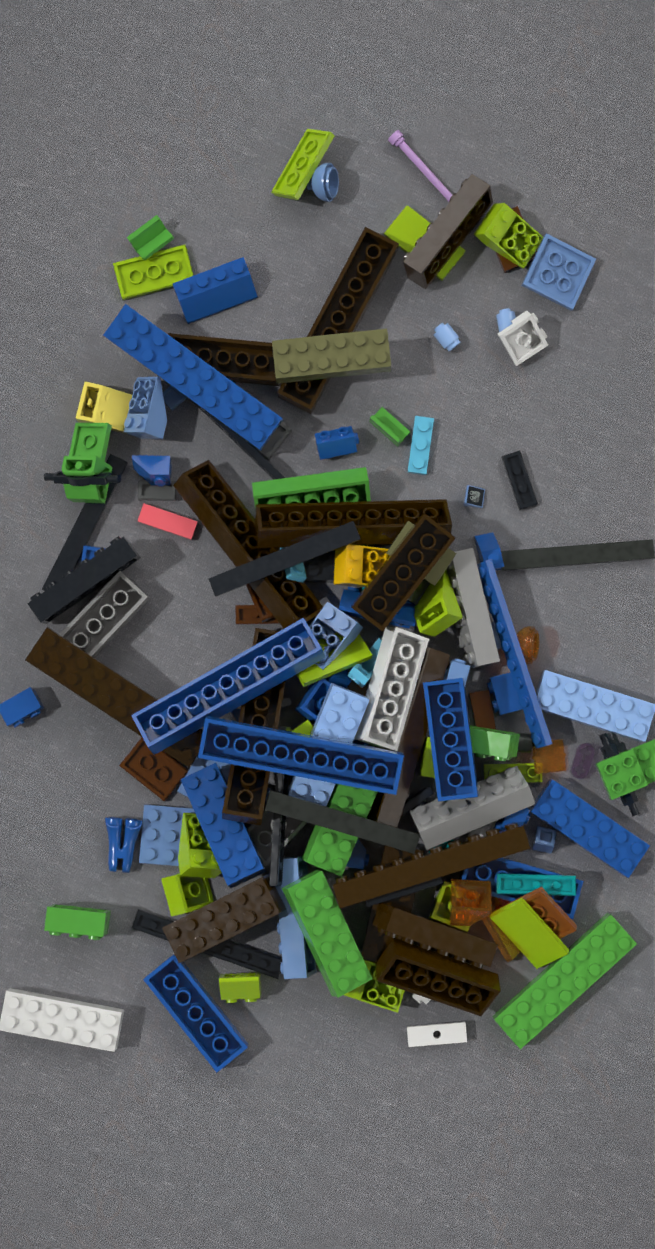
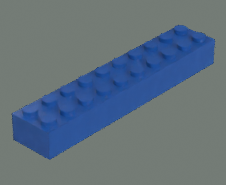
(193, 377)
(228, 686)
(301, 755)

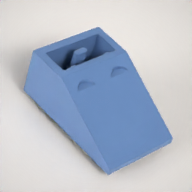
(146, 410)
(333, 621)

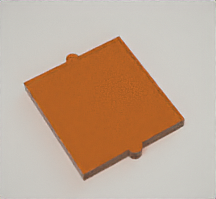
(549, 758)

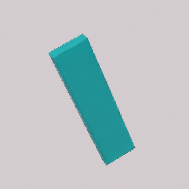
(528, 882)

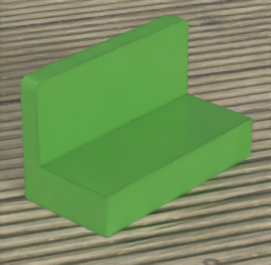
(150, 238)
(389, 426)

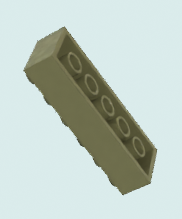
(331, 356)

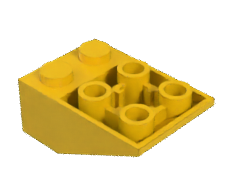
(357, 564)

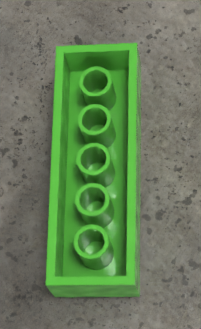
(335, 486)
(331, 848)
(327, 933)

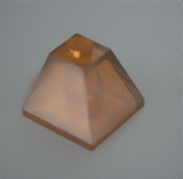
(469, 901)

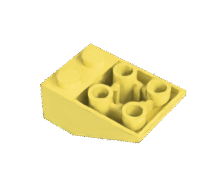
(103, 405)

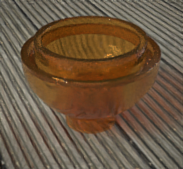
(529, 643)

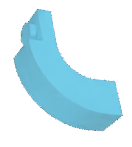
(362, 672)

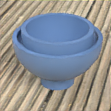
(324, 182)

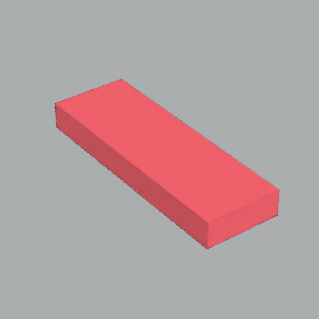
(167, 521)

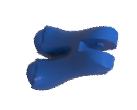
(114, 829)

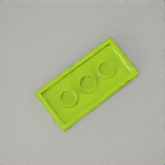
(302, 164)
(409, 228)
(157, 273)
(354, 654)
(529, 933)

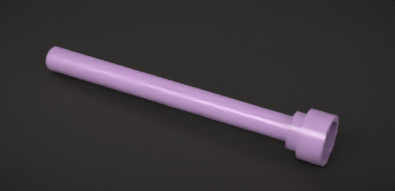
(397, 140)

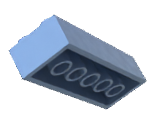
(295, 952)

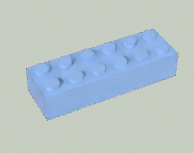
(595, 706)
(336, 721)

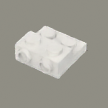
(523, 337)

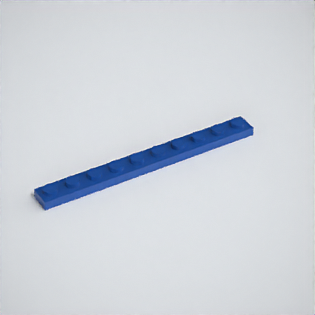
(513, 654)

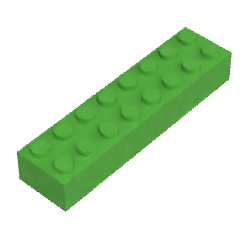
(564, 980)

